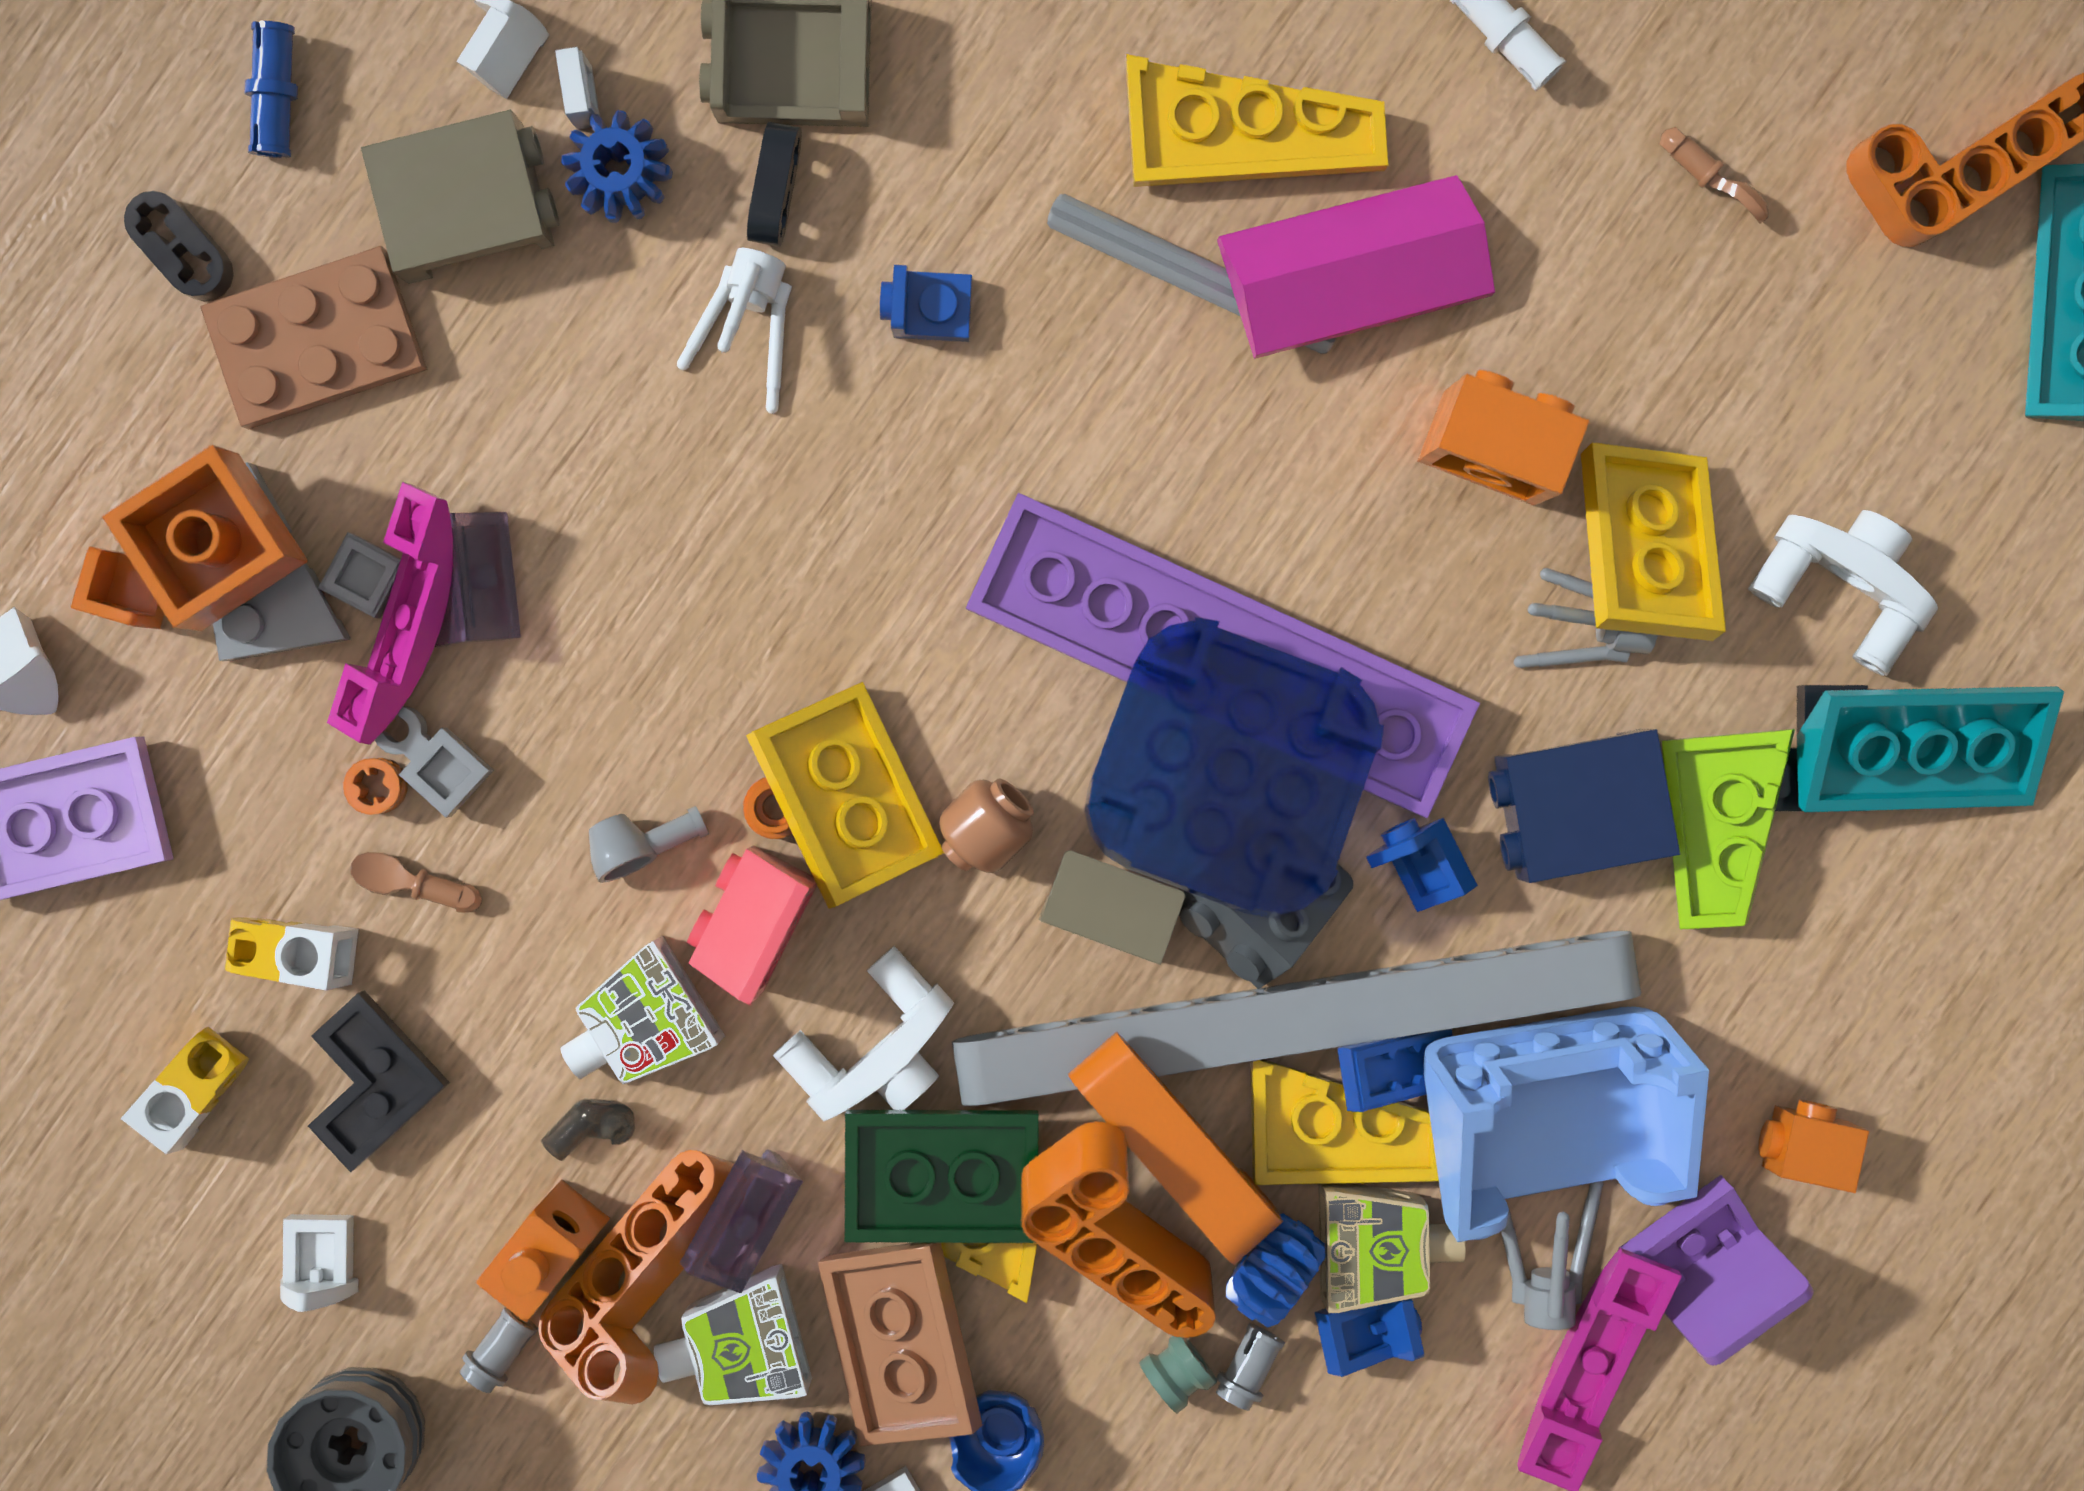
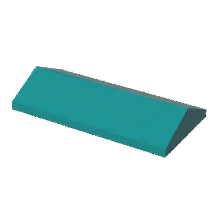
(2057, 322)
(1925, 748)

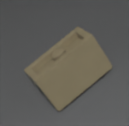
(1112, 906)

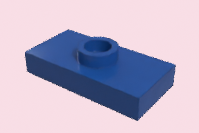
(1385, 1070)

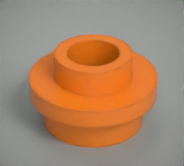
(756, 816)

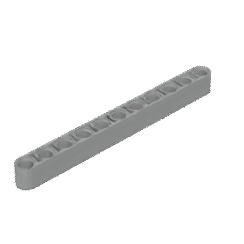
(1307, 1015)

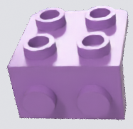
(1731, 1273)

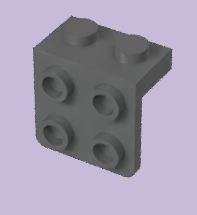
(1258, 945)

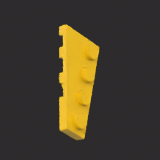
(1232, 129)

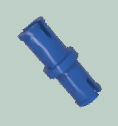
(271, 89)

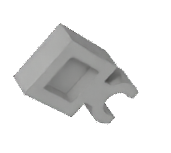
(440, 766)

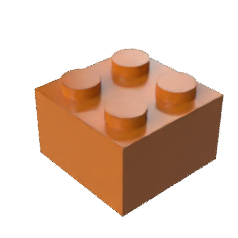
(1504, 438)
(205, 539)

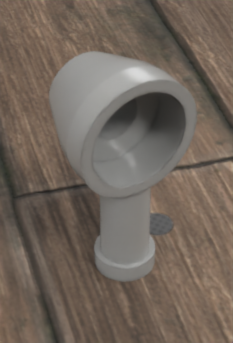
(622, 848)

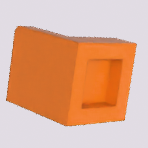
(115, 590)

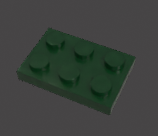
(937, 1175)

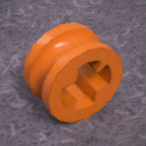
(357, 792)

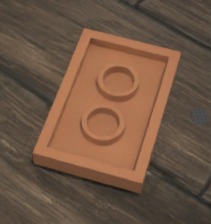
(313, 337)
(900, 1343)

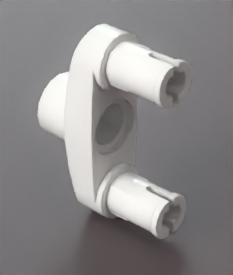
(1865, 560)
(890, 1067)

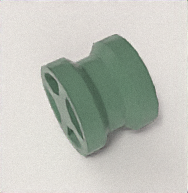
(1178, 1372)

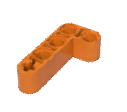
(1943, 186)
(1176, 1148)
(681, 1198)
(1081, 1215)

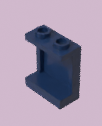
(1584, 806)

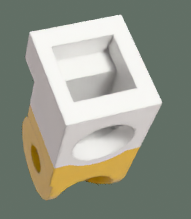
(292, 952)
(186, 1091)

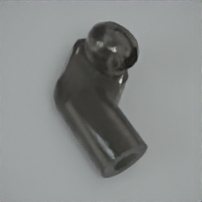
(593, 1120)

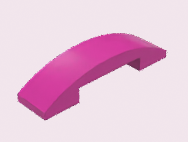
(411, 621)
(1591, 1365)

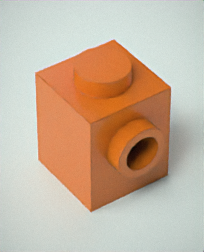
(1813, 1146)

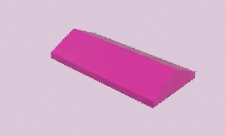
(1358, 265)

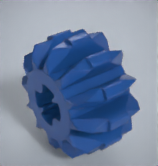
(613, 188)
(1276, 1272)
(812, 1446)

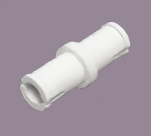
(1514, 38)

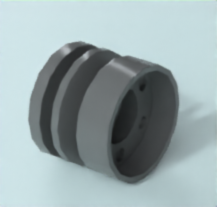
(315, 1454)

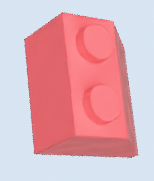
(752, 922)

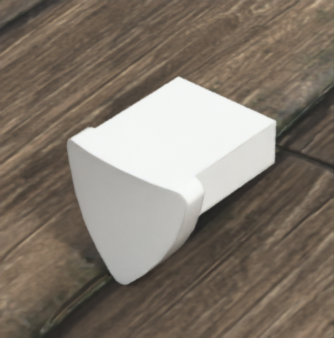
(502, 45)
(25, 671)
(317, 1261)

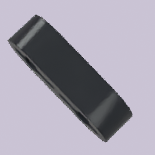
(774, 184)
(168, 255)

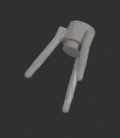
(1618, 643)
(1552, 1291)

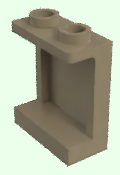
(787, 61)
(459, 193)

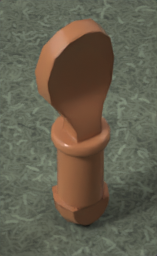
(1706, 170)
(387, 875)

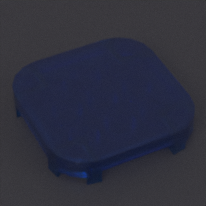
(1232, 769)

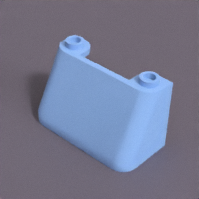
(1563, 1110)

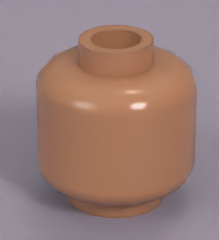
(986, 825)

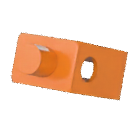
(542, 1251)

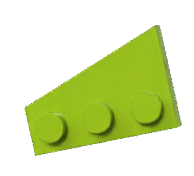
(1723, 815)

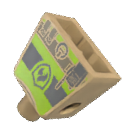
(1378, 1246)

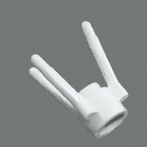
(748, 285)

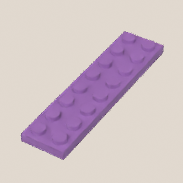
(1108, 597)

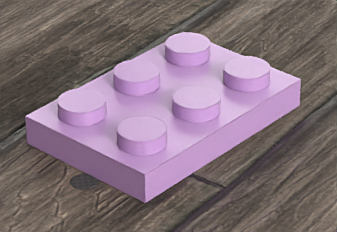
(79, 817)

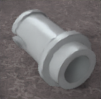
(497, 1351)
(1249, 1367)

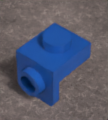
(1425, 862)
(1369, 1336)

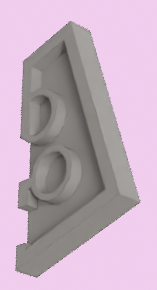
(281, 617)

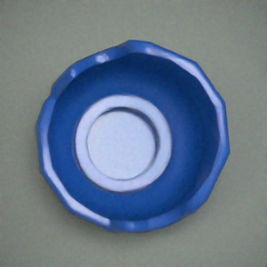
(1004, 1449)

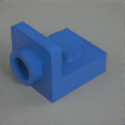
(927, 305)

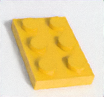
(1652, 542)
(845, 794)

